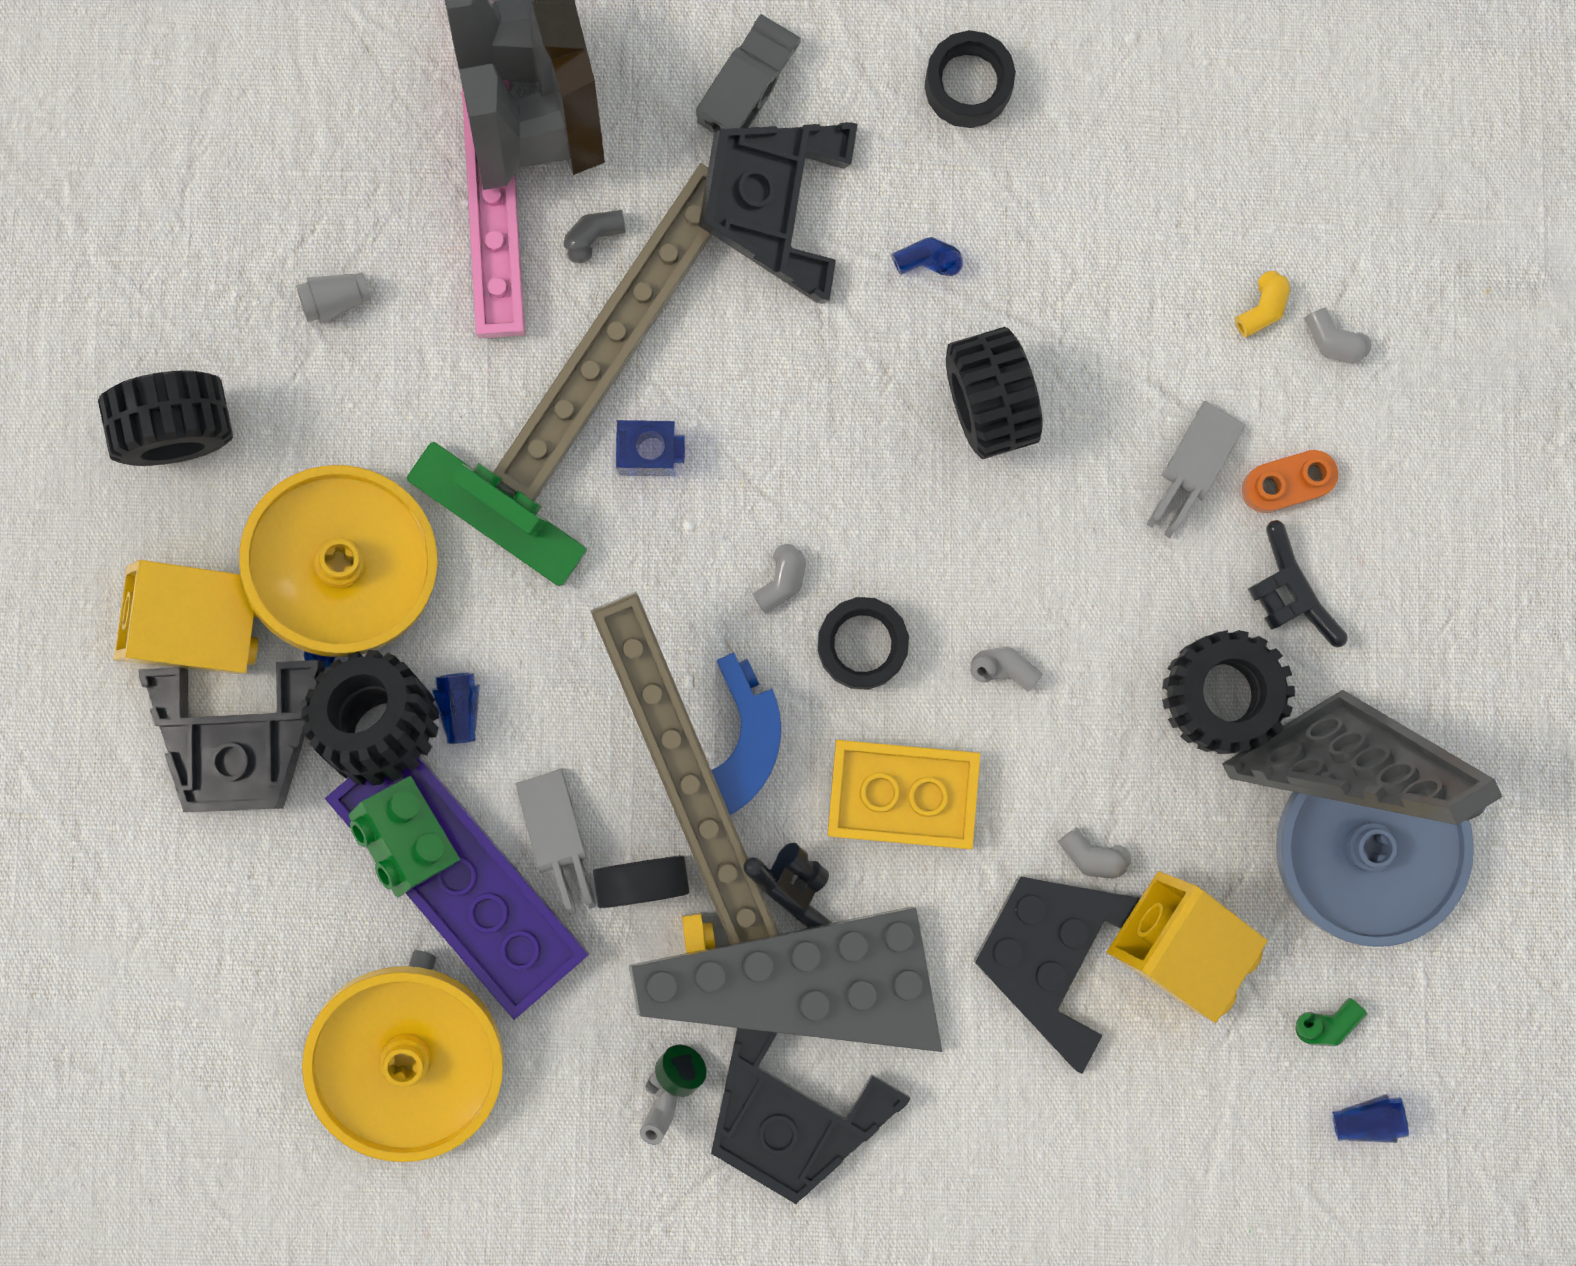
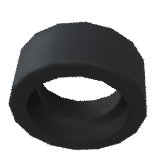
(973, 44)
(863, 607)
(641, 881)

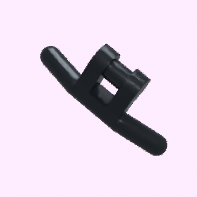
(1300, 589)
(777, 882)

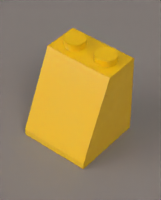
(185, 619)
(1188, 946)

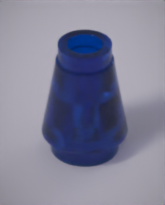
(457, 705)
(1372, 1121)

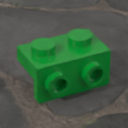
(402, 837)

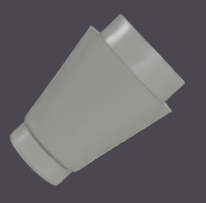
(332, 295)

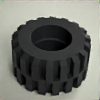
(994, 392)
(165, 418)
(1266, 683)
(352, 691)

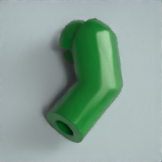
(1330, 1029)

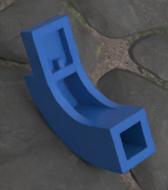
(759, 741)

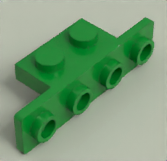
(503, 518)

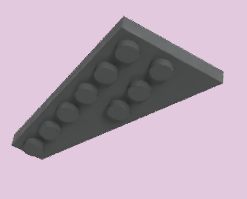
(1368, 760)
(825, 981)

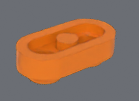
(1292, 481)

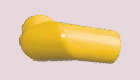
(1271, 307)

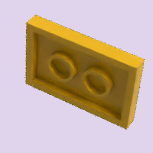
(903, 794)

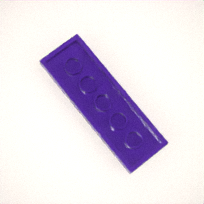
(482, 901)

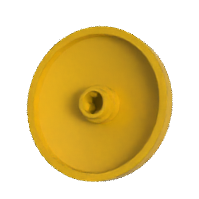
(338, 560)
(403, 1064)

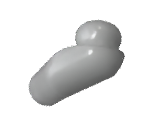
(1003, 663)

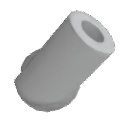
(1337, 343)
(787, 578)
(1095, 861)
(660, 1114)

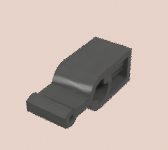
(747, 77)

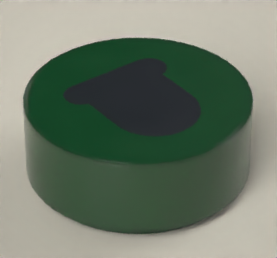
(680, 1070)

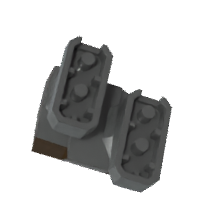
(526, 44)

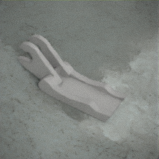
(1197, 460)
(555, 832)

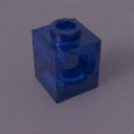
(631, 435)

